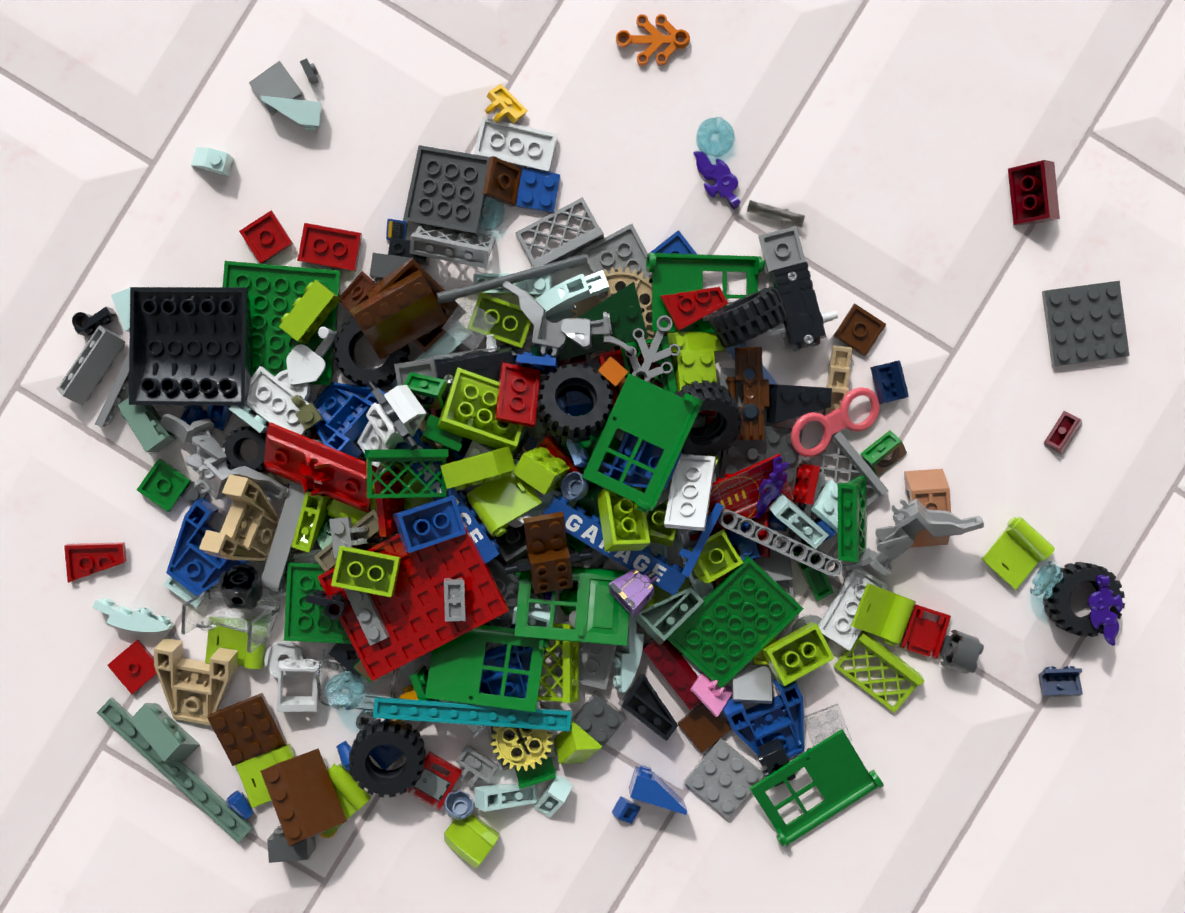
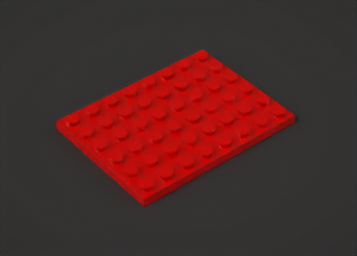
(418, 609)

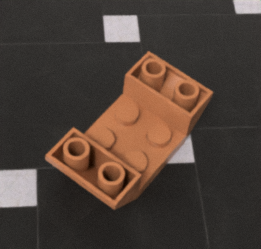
(934, 494)

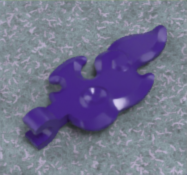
(724, 180)
(774, 486)
(1100, 609)

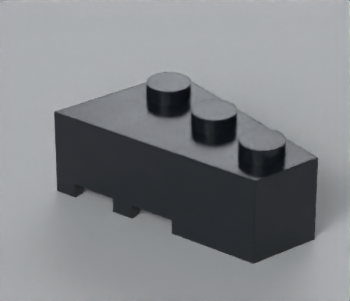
(795, 401)
(648, 708)

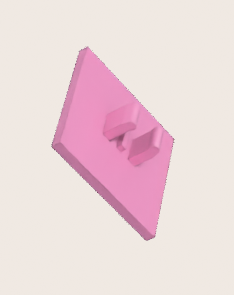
(711, 694)

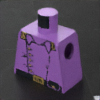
(633, 590)

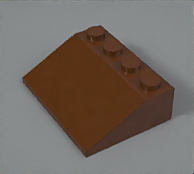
(409, 267)
(399, 314)
(303, 797)

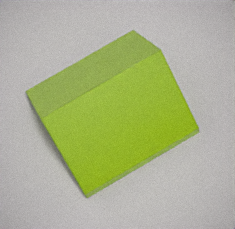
(575, 745)

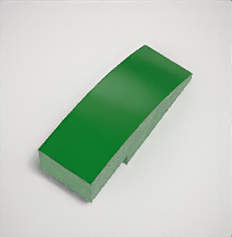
(815, 579)

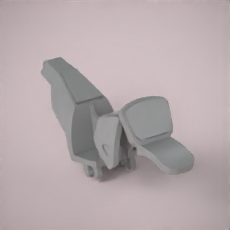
(555, 335)
(211, 459)
(908, 522)

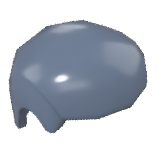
(574, 486)
(459, 805)

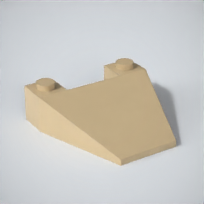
(248, 525)
(192, 685)

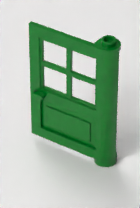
(685, 273)
(653, 417)
(598, 614)
(458, 669)
(836, 774)

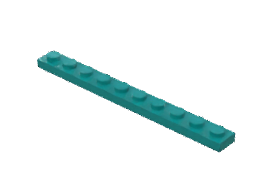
(470, 714)

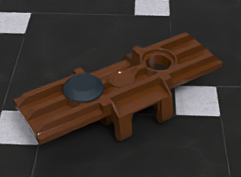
(754, 392)

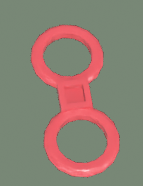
(835, 422)

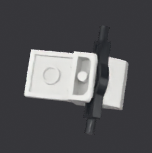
(391, 420)

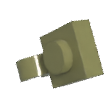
(308, 414)

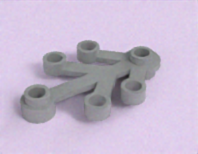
(650, 354)

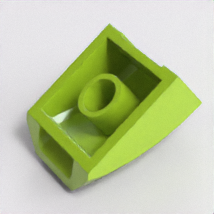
(716, 558)
(471, 839)

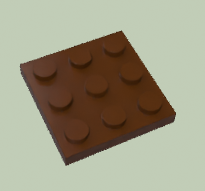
(247, 729)

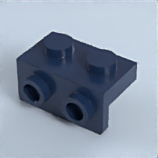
(889, 382)
(1060, 681)

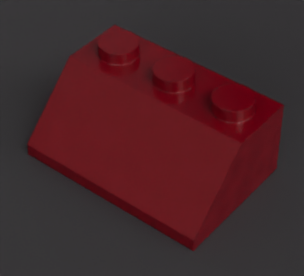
(1034, 193)

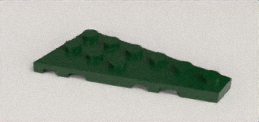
(624, 316)

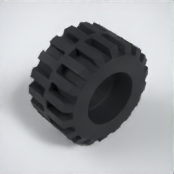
(234, 443)

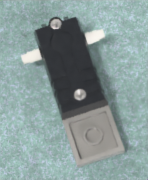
(791, 277)
(483, 362)

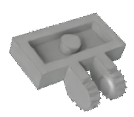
(343, 534)
(477, 764)

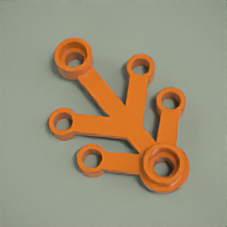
(656, 39)

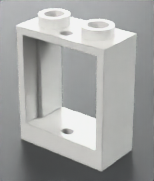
(297, 703)

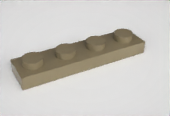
(326, 557)

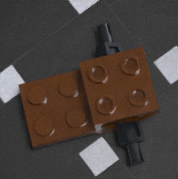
(548, 553)

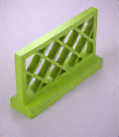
(892, 661)
(570, 670)

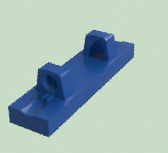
(693, 556)

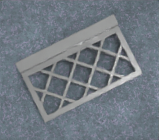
(571, 247)
(454, 251)
(855, 460)

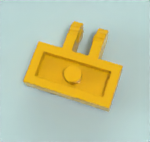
(506, 103)

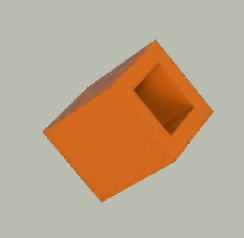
(613, 372)

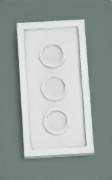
(516, 144)
(690, 493)
(841, 612)

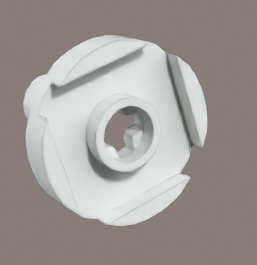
(280, 649)

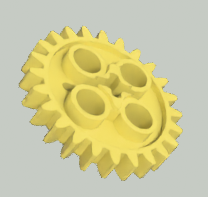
(506, 744)

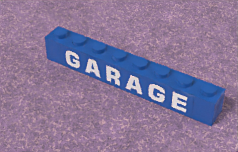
(589, 531)
(488, 548)

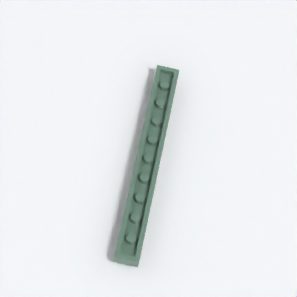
(177, 773)

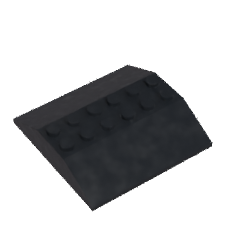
(190, 346)

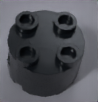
(241, 587)

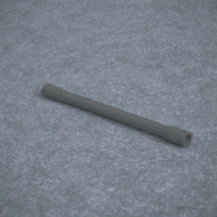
(454, 294)

